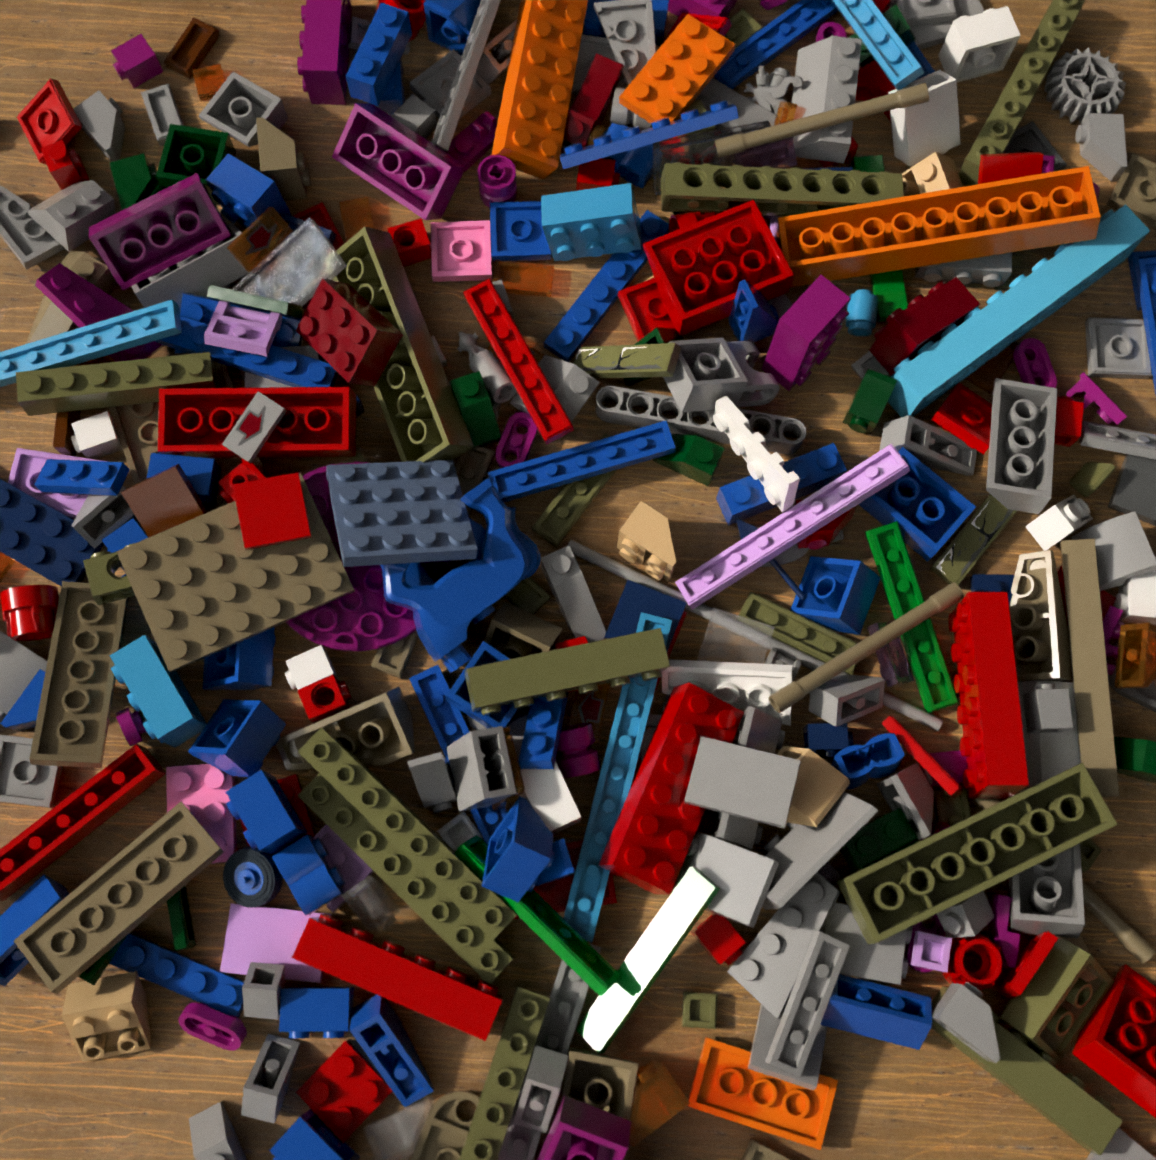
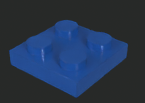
(517, 232)

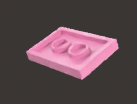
(203, 792)

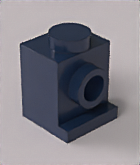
(827, 739)

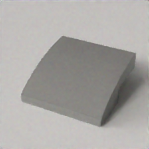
(1120, 550)
(17, 670)

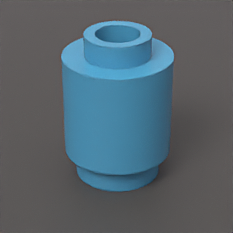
(862, 313)

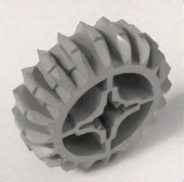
(1091, 79)

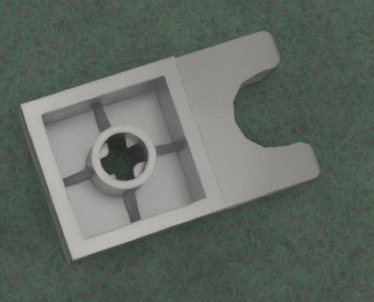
(716, 369)

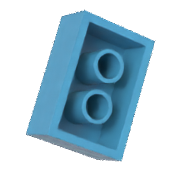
(591, 222)
(157, 693)

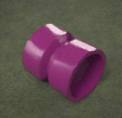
(497, 180)
(576, 752)

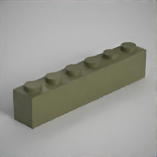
(111, 383)
(566, 670)
(1043, 1087)

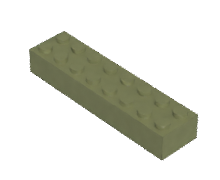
(413, 384)
(975, 854)

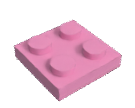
(461, 251)

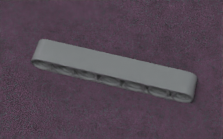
(684, 424)

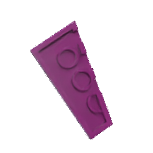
(88, 305)

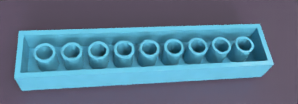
(1014, 312)

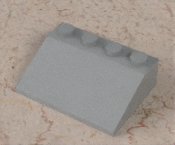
(809, 848)

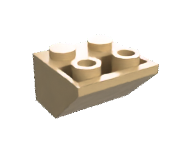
(930, 175)
(648, 541)
(816, 787)
(108, 1016)

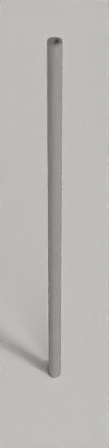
(705, 611)

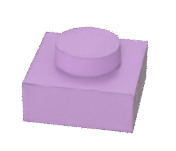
(931, 951)

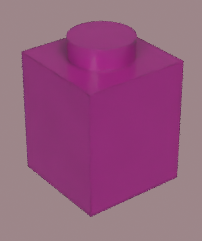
(136, 61)

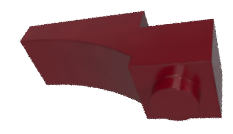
(592, 99)

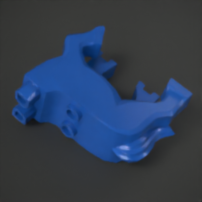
(467, 592)

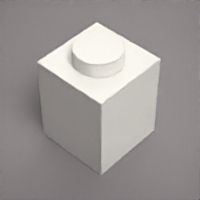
(96, 436)
(309, 668)

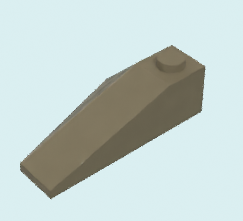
(50, 318)
(1039, 620)
(372, 730)

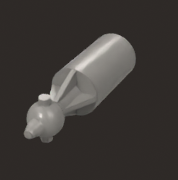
(492, 372)

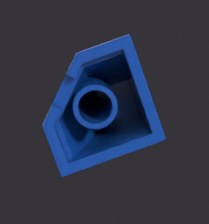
(450, 22)

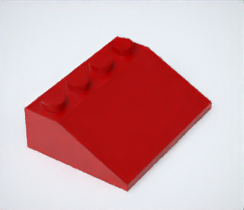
(706, 260)
(1122, 1038)

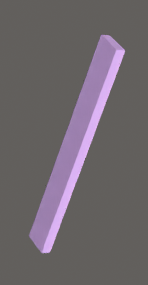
(792, 526)

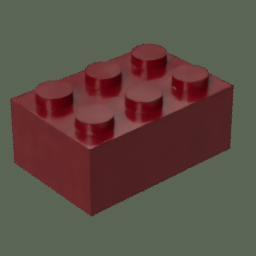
(921, 322)
(348, 332)

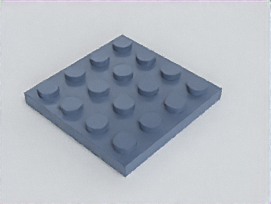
(399, 513)

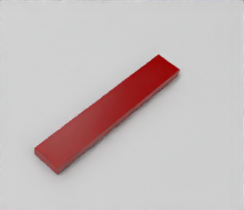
(518, 361)

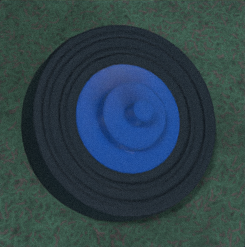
(252, 877)

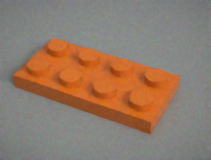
(677, 71)
(759, 1101)

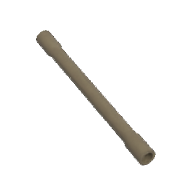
(901, 99)
(798, 689)
(1127, 935)

